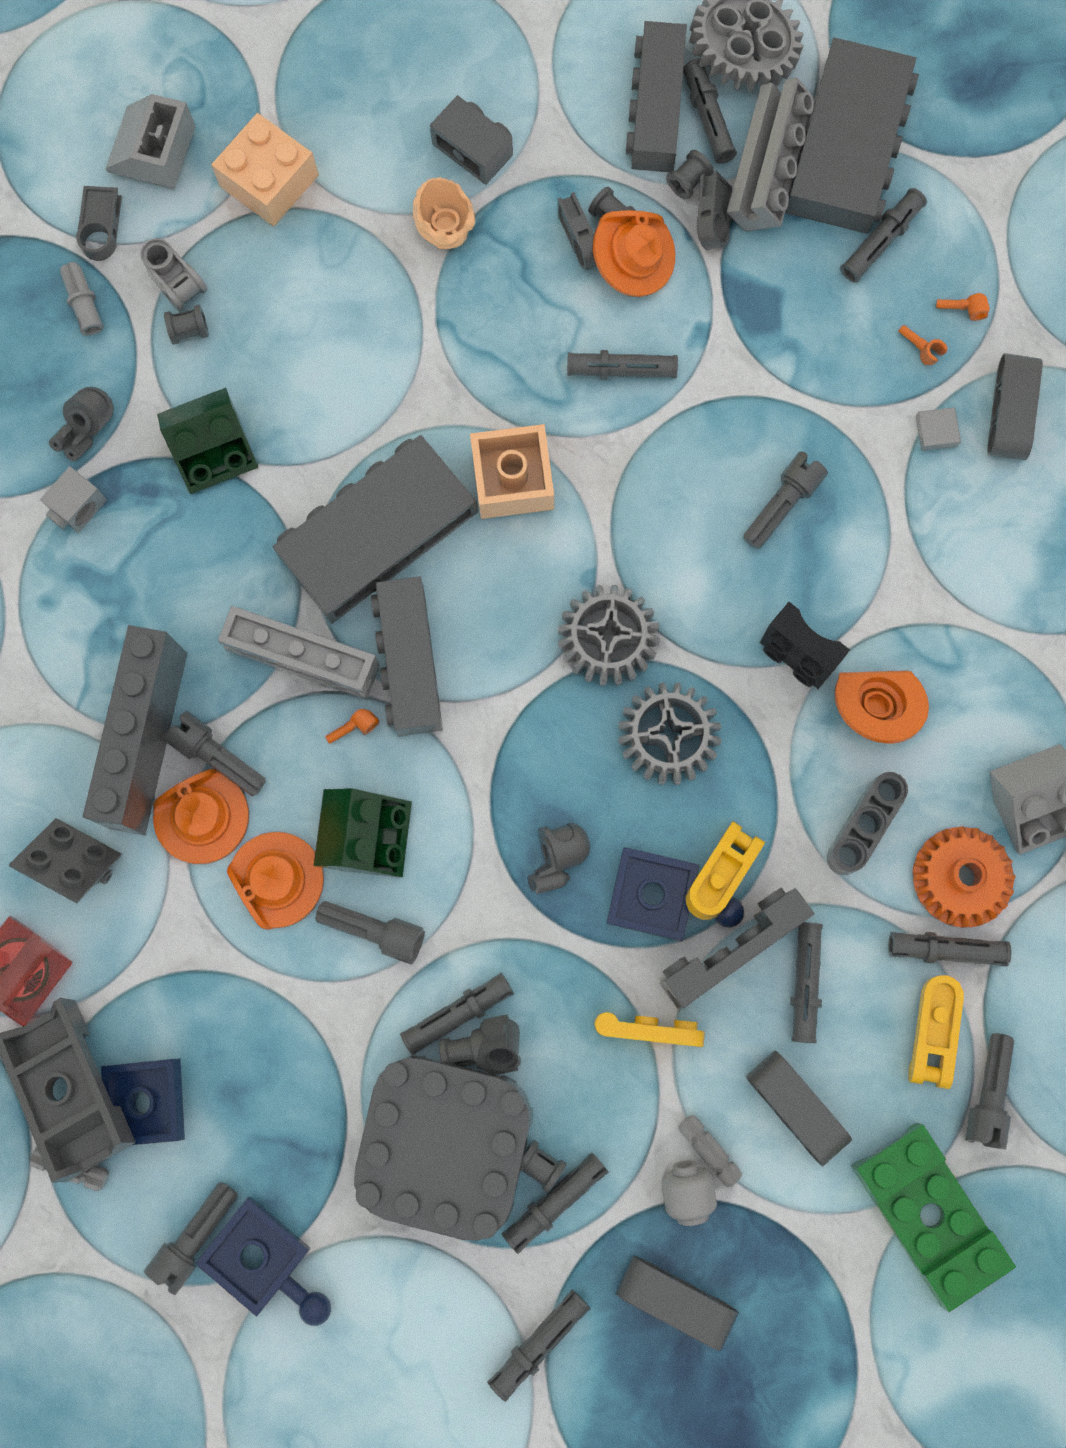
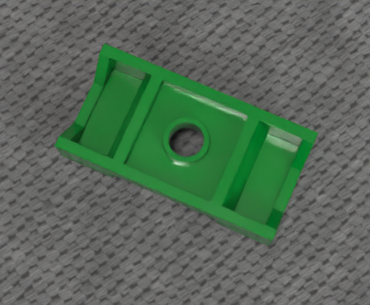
(959, 1251)

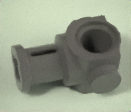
(490, 1047)

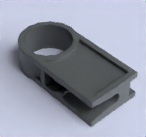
(99, 214)
(713, 219)
(577, 230)

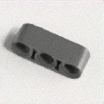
(1015, 406)
(882, 813)
(799, 1108)
(677, 1303)

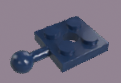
(671, 915)
(162, 1084)
(258, 1285)

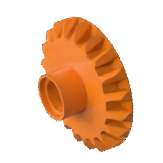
(939, 883)

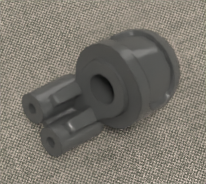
(85, 416)
(561, 850)

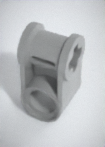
(175, 276)

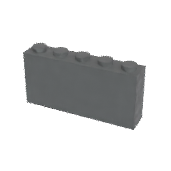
(853, 136)
(375, 527)
(135, 731)

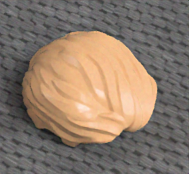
(443, 213)

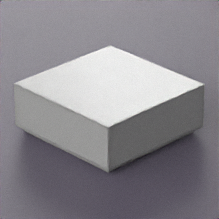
(938, 429)

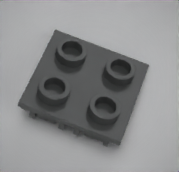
(66, 860)

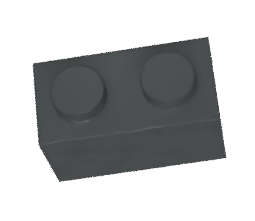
(472, 139)

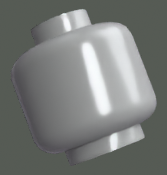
(689, 1193)

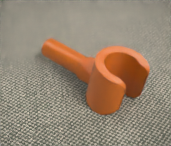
(976, 304)
(924, 346)
(361, 719)

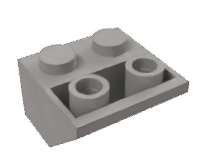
(152, 141)
(1032, 798)

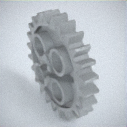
(746, 40)

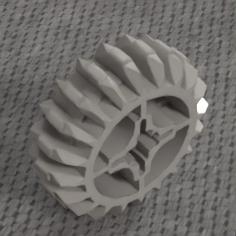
(591, 632)
(687, 729)

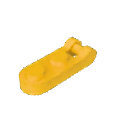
(722, 873)
(647, 1029)
(937, 1031)

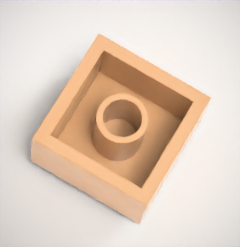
(265, 169)
(512, 471)

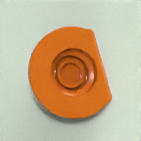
(634, 251)
(882, 704)
(201, 818)
(277, 879)

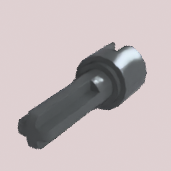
(798, 482)
(196, 741)
(395, 938)
(989, 1120)
(175, 1260)

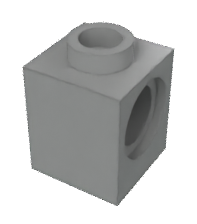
(72, 500)

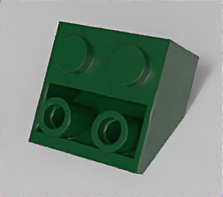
(207, 440)
(362, 832)

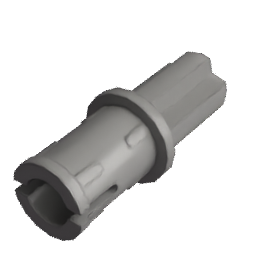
(81, 299)

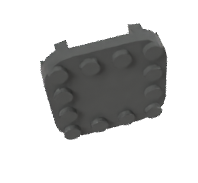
(443, 1148)

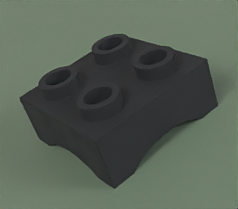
(801, 648)

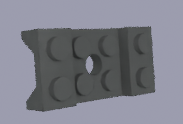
(778, 916)
(84, 1123)

